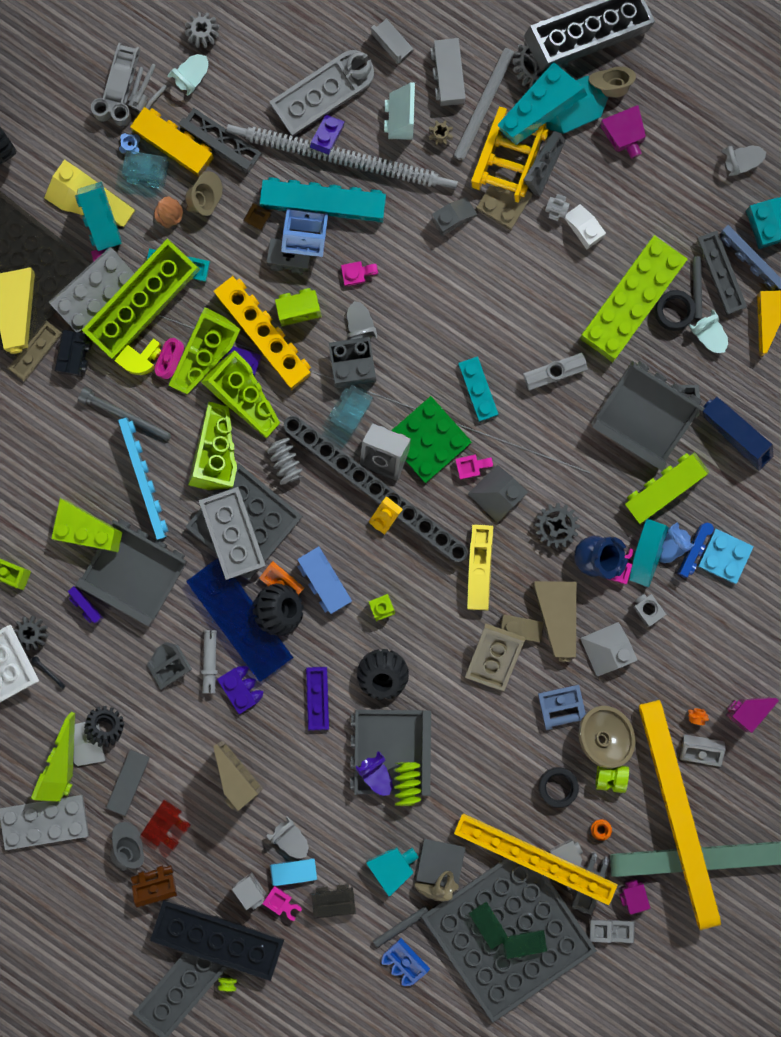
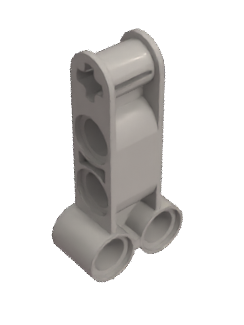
(118, 86)

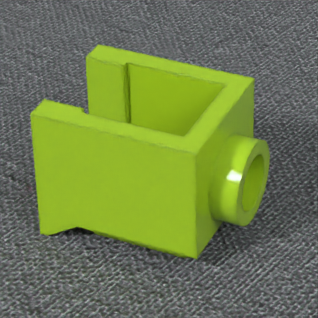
(381, 607)

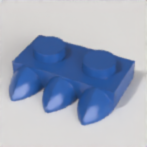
(406, 963)

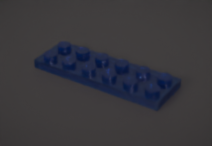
(234, 615)

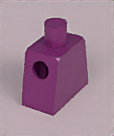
(625, 131)

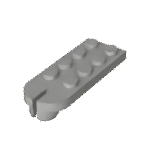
(323, 91)

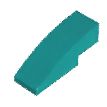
(648, 552)

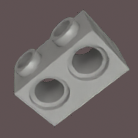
(249, 892)

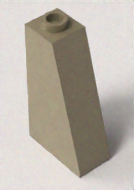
(558, 613)

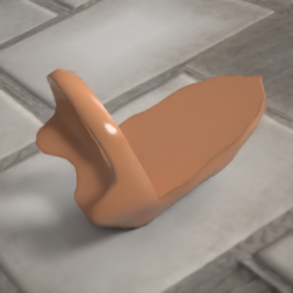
(169, 212)

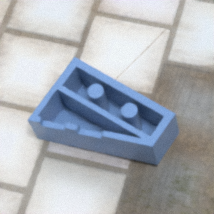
(323, 581)

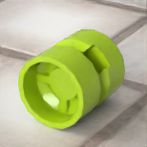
(612, 778)

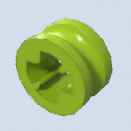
(227, 984)

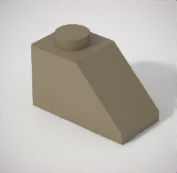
(524, 627)

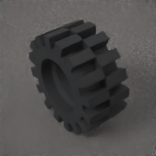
(107, 716)

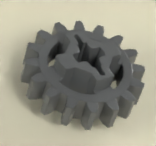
(547, 521)

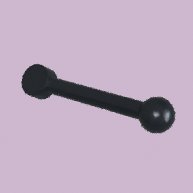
(36, 661)

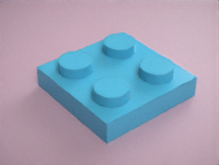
(725, 556)

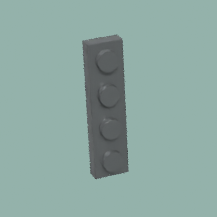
(721, 272)

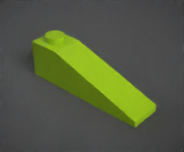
(214, 458)
(57, 776)

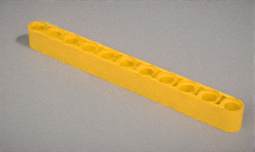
(679, 815)

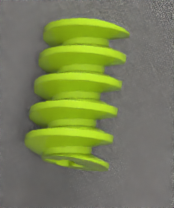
(407, 783)

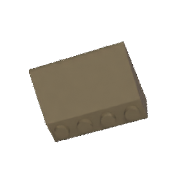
(236, 780)

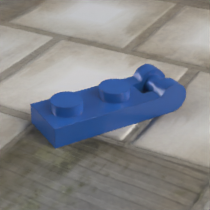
(688, 565)

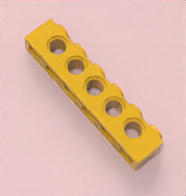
(234, 287)

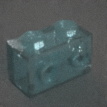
(145, 168)
(351, 409)

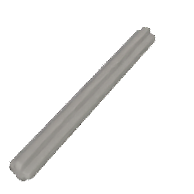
(484, 104)

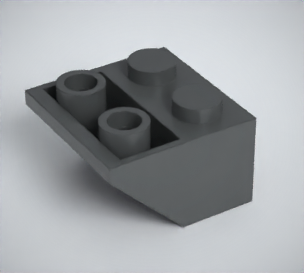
(352, 362)

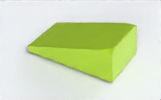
(13, 574)

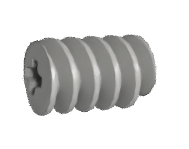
(284, 461)

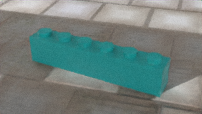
(331, 200)

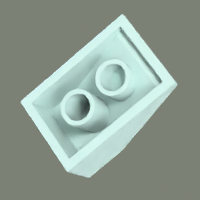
(400, 113)

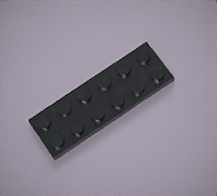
(217, 940)

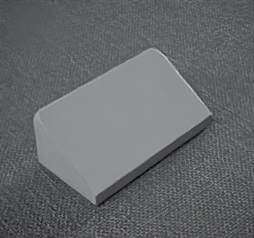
(702, 750)

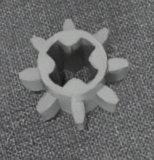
(557, 207)

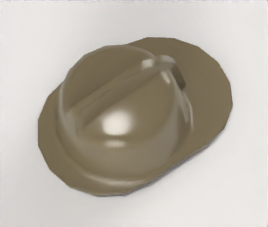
(614, 81)
(204, 194)

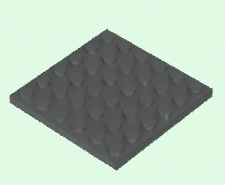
(522, 904)

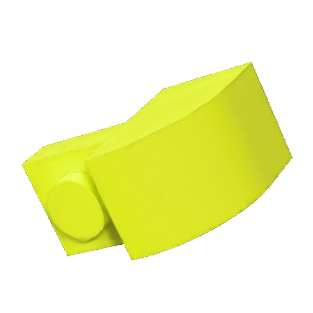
(139, 363)

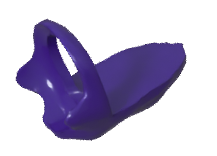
(376, 774)

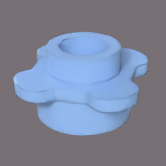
(125, 139)

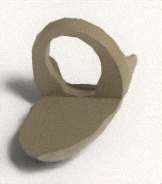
(436, 891)

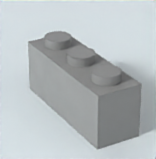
(448, 72)

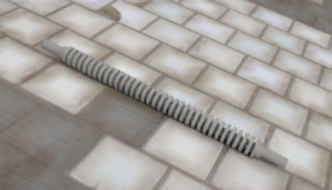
(432, 179)

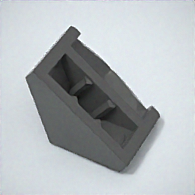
(168, 664)

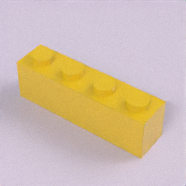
(172, 142)

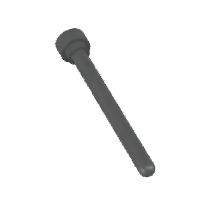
(88, 397)

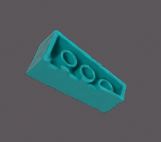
(541, 103)

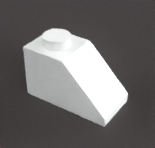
(585, 226)

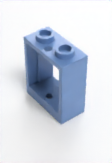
(304, 242)

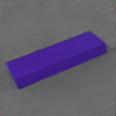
(317, 698)

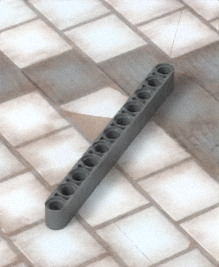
(369, 480)

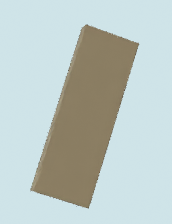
(36, 351)

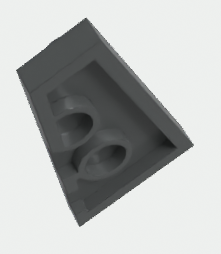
(544, 164)

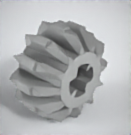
(204, 23)

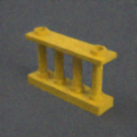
(488, 158)

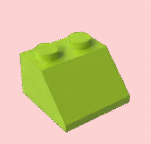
(298, 307)

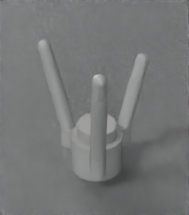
(137, 99)

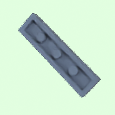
(746, 253)

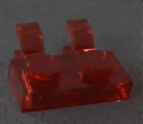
(161, 823)

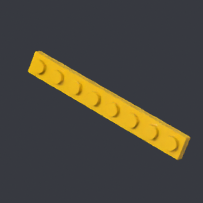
(536, 859)

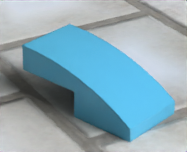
(293, 872)

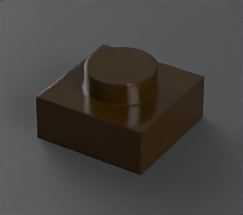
(257, 217)

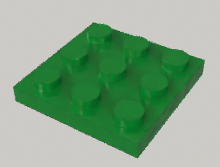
(433, 439)

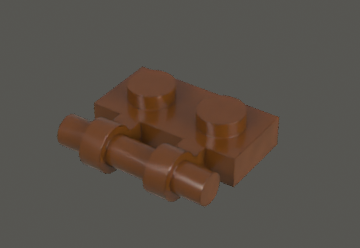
(153, 890)

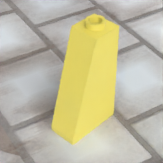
(16, 308)

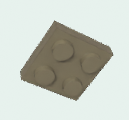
(501, 204)

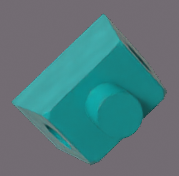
(392, 868)

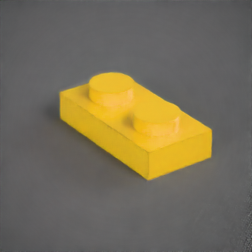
(385, 515)

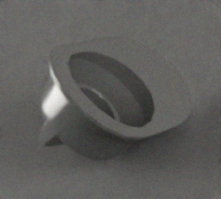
(127, 847)

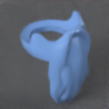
(675, 544)

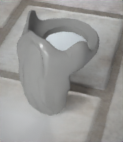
(743, 159)
(360, 322)
(290, 839)

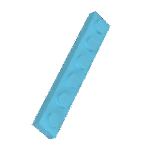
(141, 468)

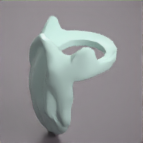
(190, 73)
(711, 333)

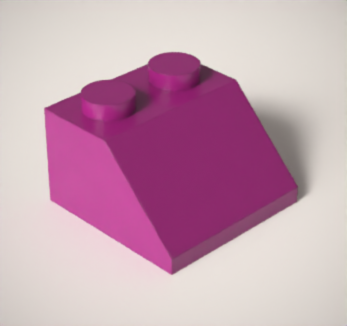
(750, 712)

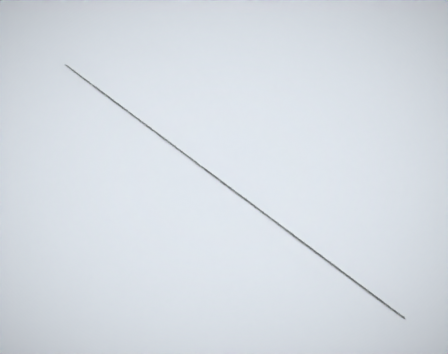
(400, 403)

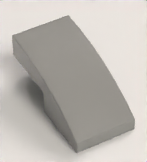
(612, 931)

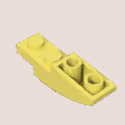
(480, 567)

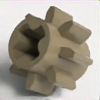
(437, 137)

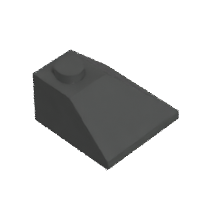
(497, 493)

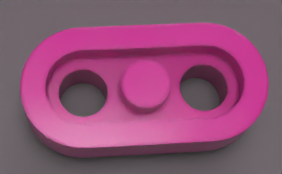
(169, 358)

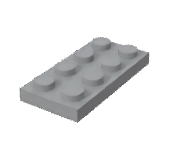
(91, 289)
(232, 533)
(43, 822)

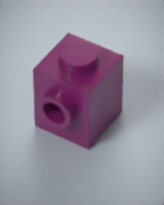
(634, 897)

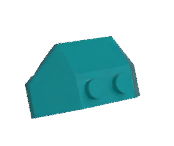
(582, 111)

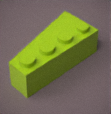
(666, 488)

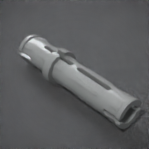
(209, 662)

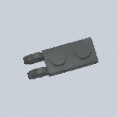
(581, 901)

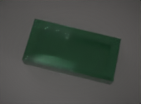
(488, 924)
(524, 944)

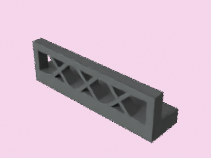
(233, 156)

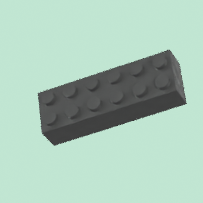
(587, 30)

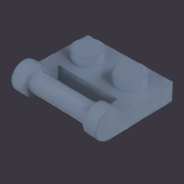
(559, 700)

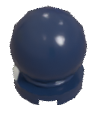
(601, 556)

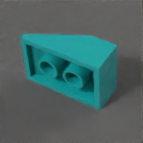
(766, 222)

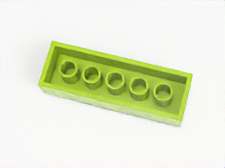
(633, 298)
(141, 299)

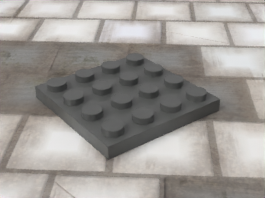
(268, 513)

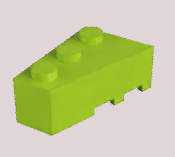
(82, 528)

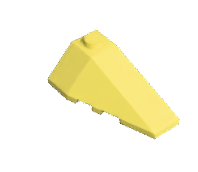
(65, 186)

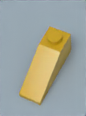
(768, 318)

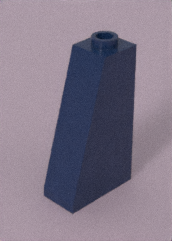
(738, 433)

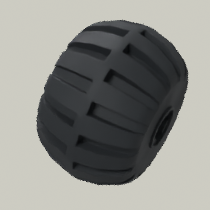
(278, 609)
(382, 674)

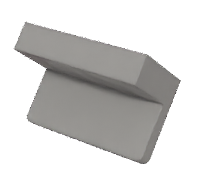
(391, 41)

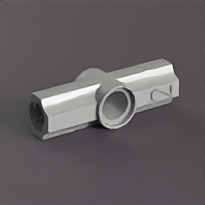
(567, 366)

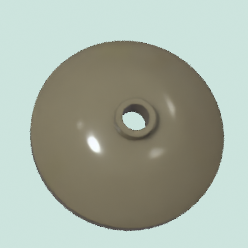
(615, 735)

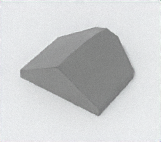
(84, 750)

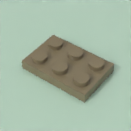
(495, 657)

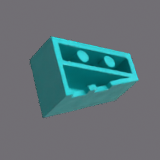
(98, 216)

